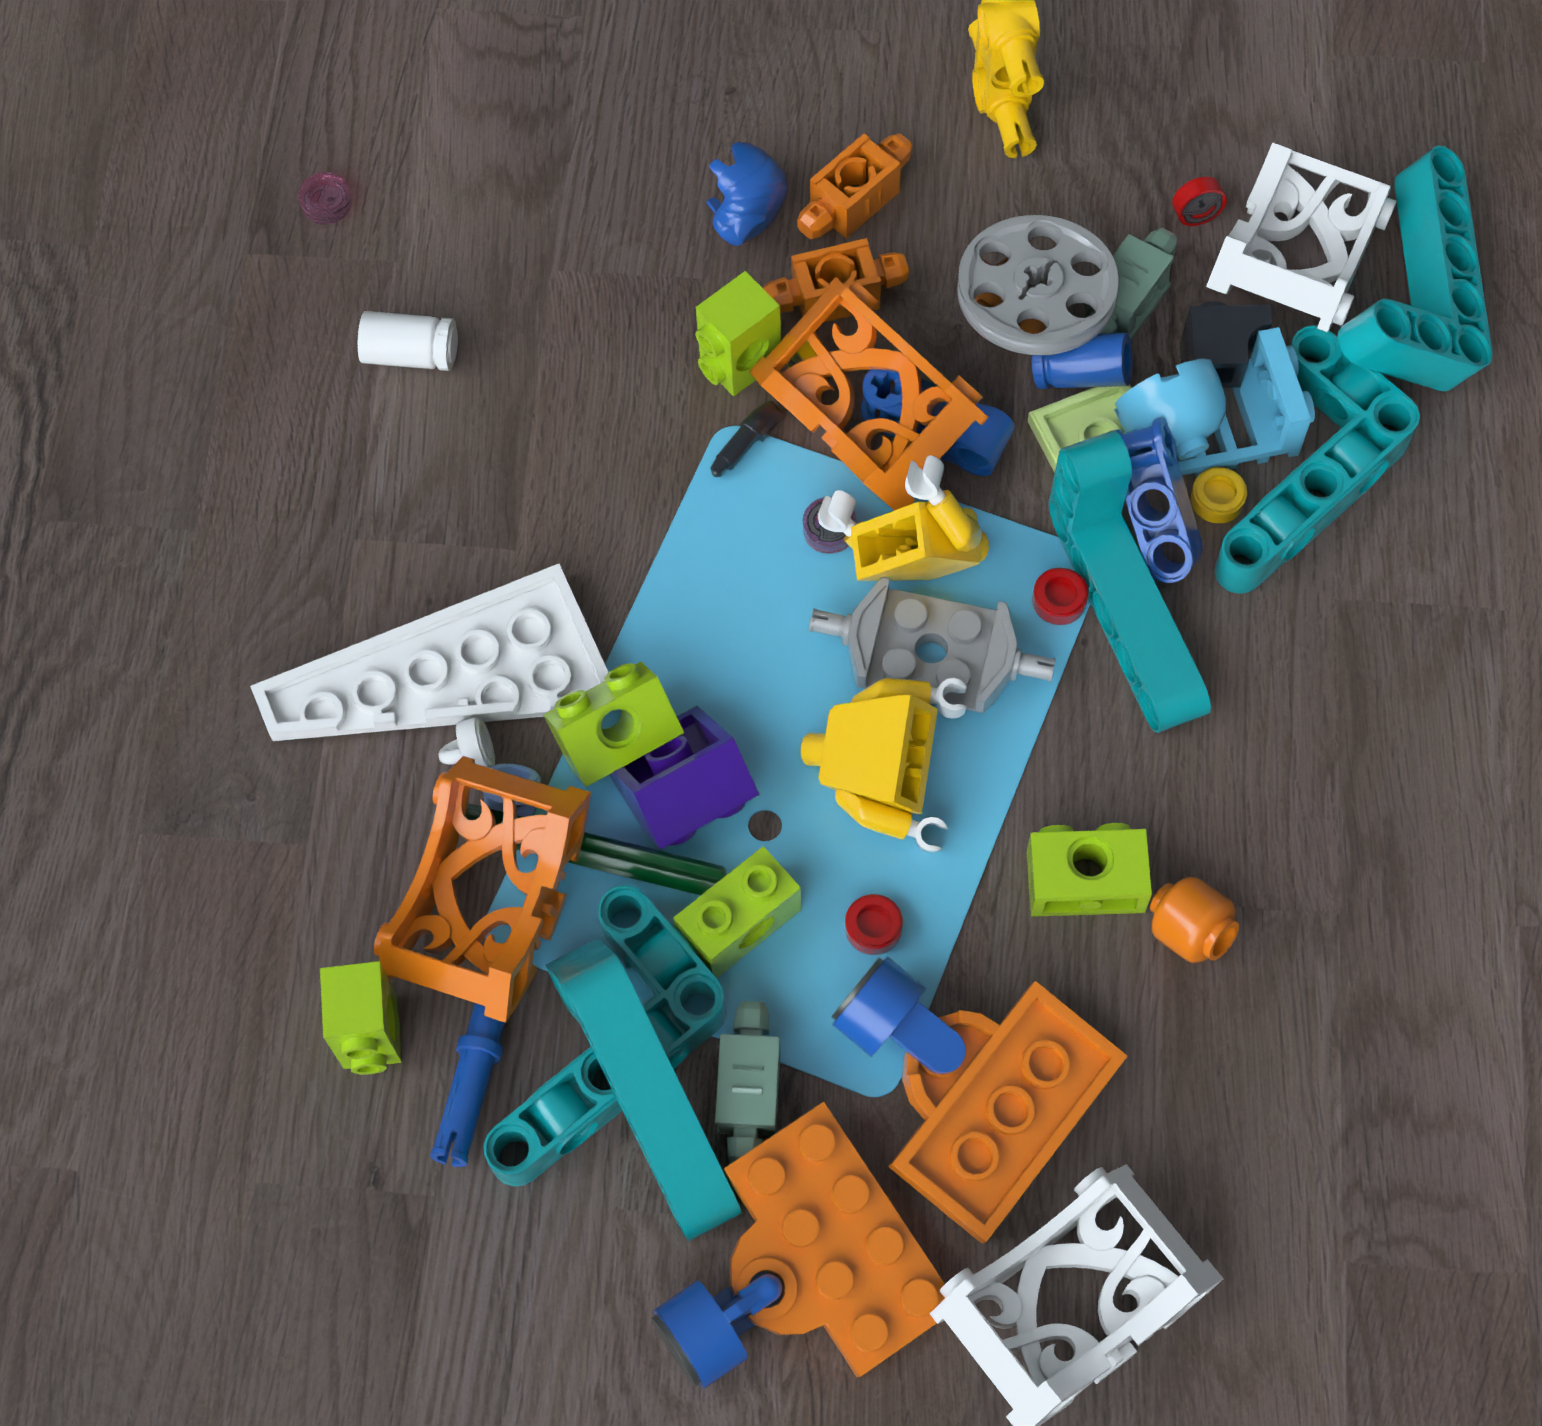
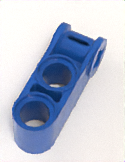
(974, 451)
(1159, 469)

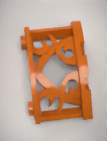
(802, 385)
(508, 964)

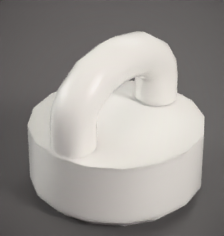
(472, 741)

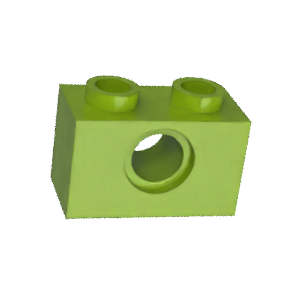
(736, 331)
(643, 726)
(1063, 891)
(739, 911)
(360, 1017)

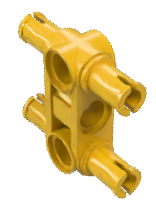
(1007, 68)

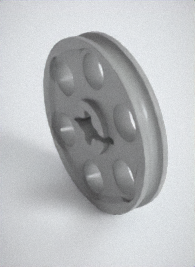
(1043, 302)

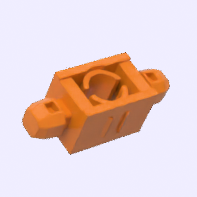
(853, 166)
(844, 261)

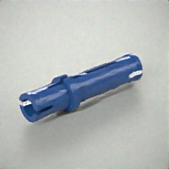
(478, 1053)

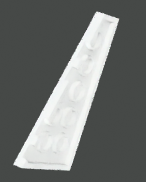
(481, 658)

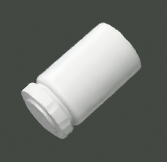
(407, 340)

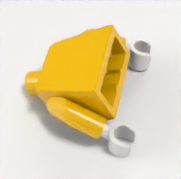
(915, 540)
(881, 753)

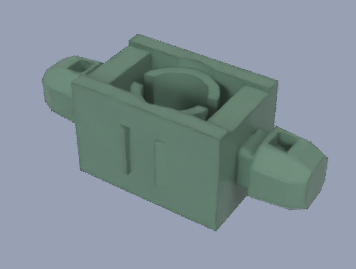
(1142, 280)
(748, 1080)

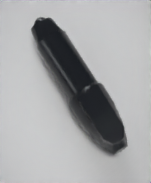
(753, 428)

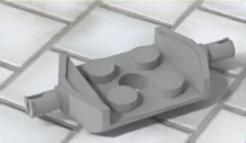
(895, 623)

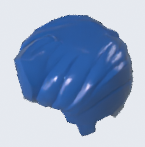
(752, 193)

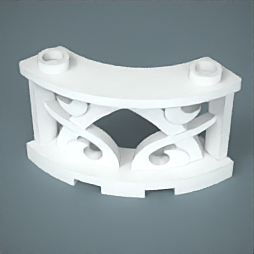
(1260, 267)
(1161, 1297)

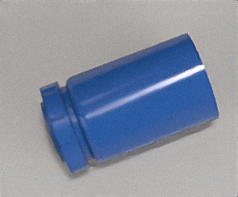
(1098, 363)

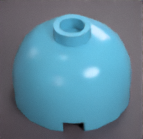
(1188, 401)

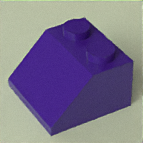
(686, 781)

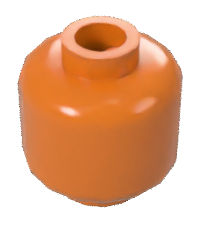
(1194, 920)

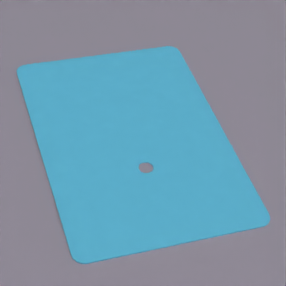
(731, 634)

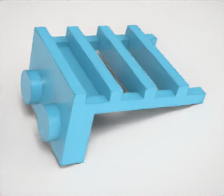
(1270, 406)

